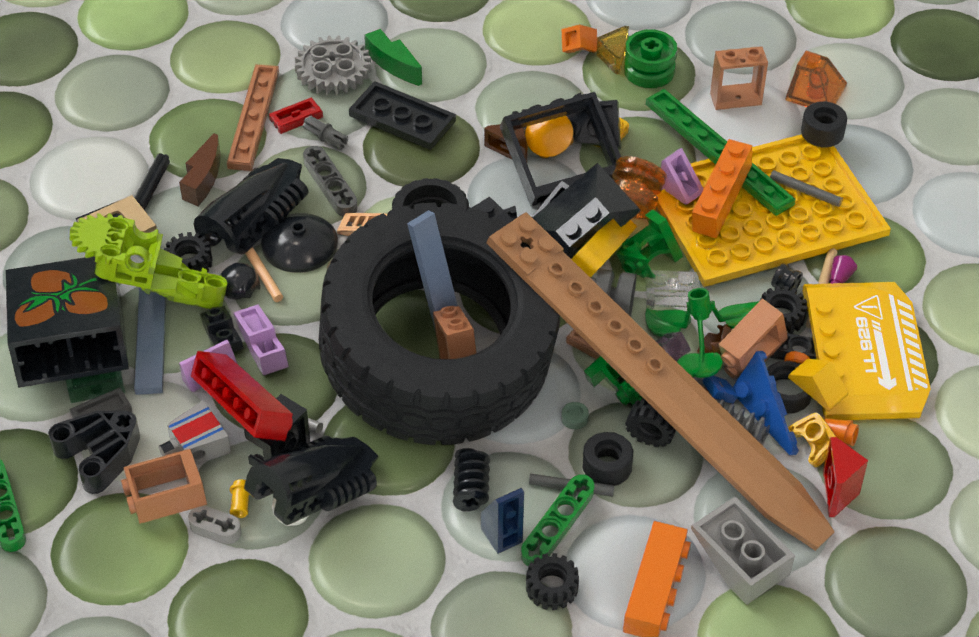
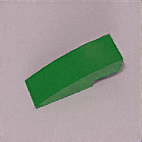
(393, 57)

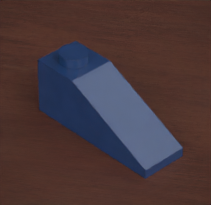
(504, 521)

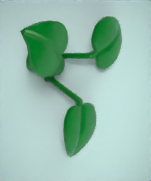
(699, 306)

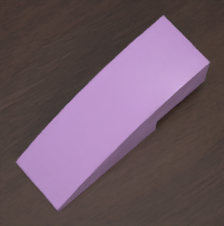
(261, 339)

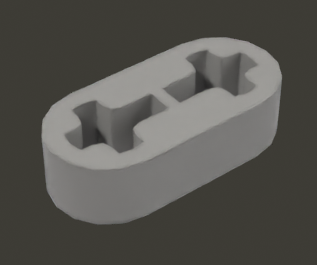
(214, 525)

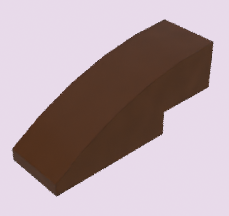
(201, 172)

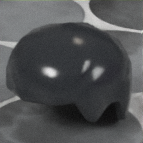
(241, 281)

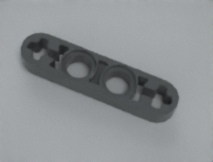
(328, 181)

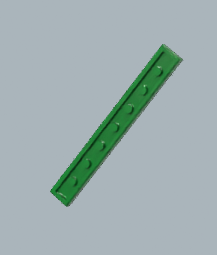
(712, 144)

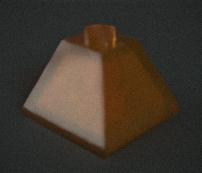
(815, 81)

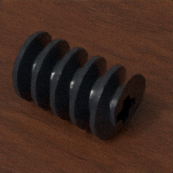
(471, 479)

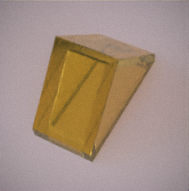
(612, 48)

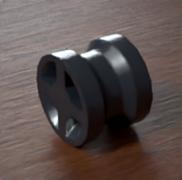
(786, 277)

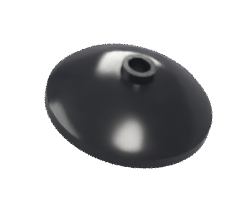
(300, 243)

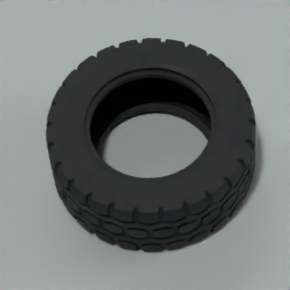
(419, 393)

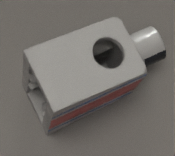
(197, 431)

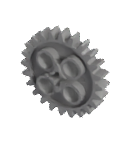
(333, 65)

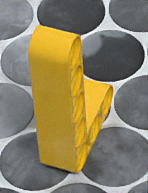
(602, 246)

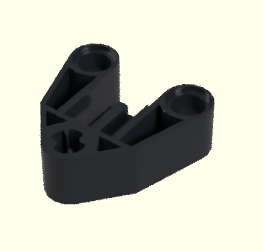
(107, 436)

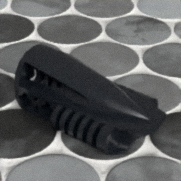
(263, 195)
(335, 474)

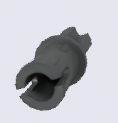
(325, 132)

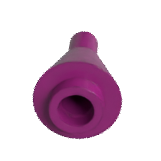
(842, 269)

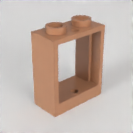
(749, 93)
(758, 331)
(453, 333)
(161, 471)

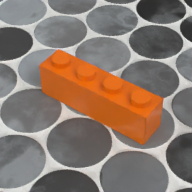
(722, 188)
(655, 581)

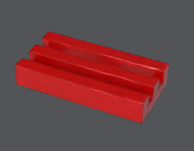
(298, 112)

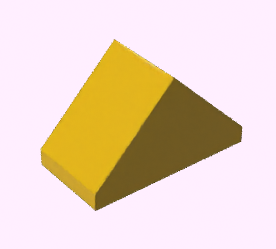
(820, 381)

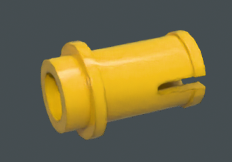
(239, 500)

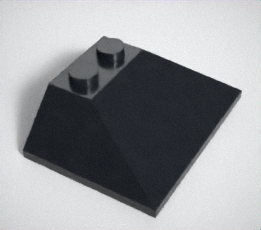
(585, 209)

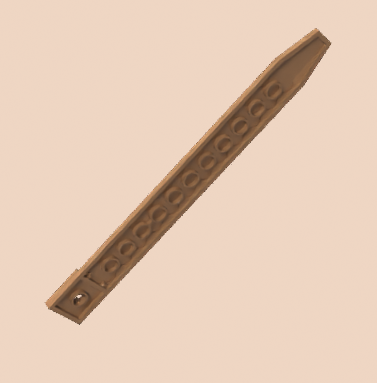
(660, 380)

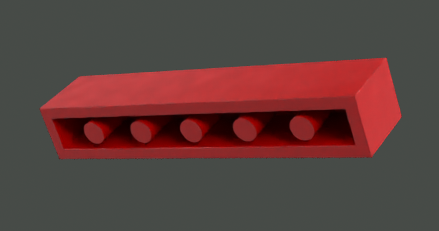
(242, 396)

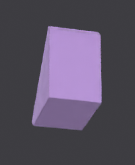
(681, 178)

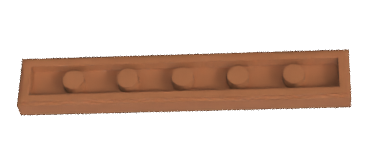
(253, 118)

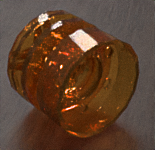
(640, 181)

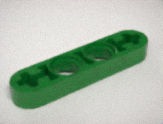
(7, 502)
(554, 518)

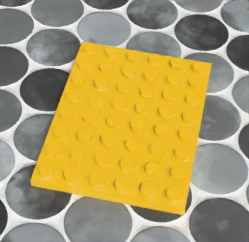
(759, 240)

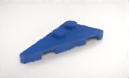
(759, 395)

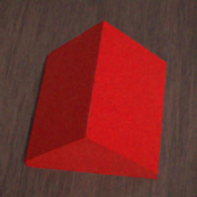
(843, 475)

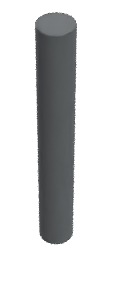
(806, 188)
(560, 483)

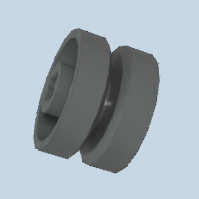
(625, 289)

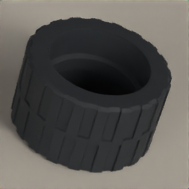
(430, 191)

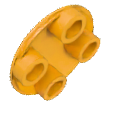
(550, 137)

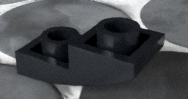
(220, 327)

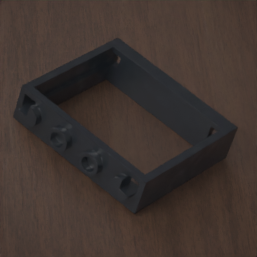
(556, 109)

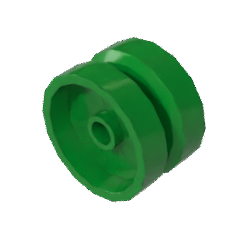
(650, 58)

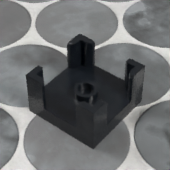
(296, 436)

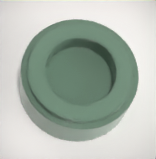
(575, 415)

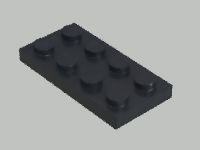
(402, 115)

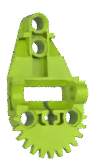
(117, 239)

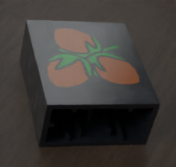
(63, 322)

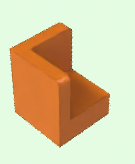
(579, 38)

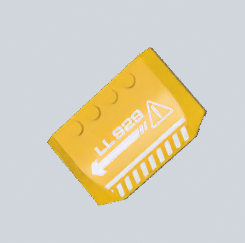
(874, 347)

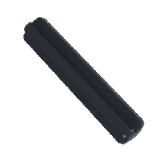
(152, 179)

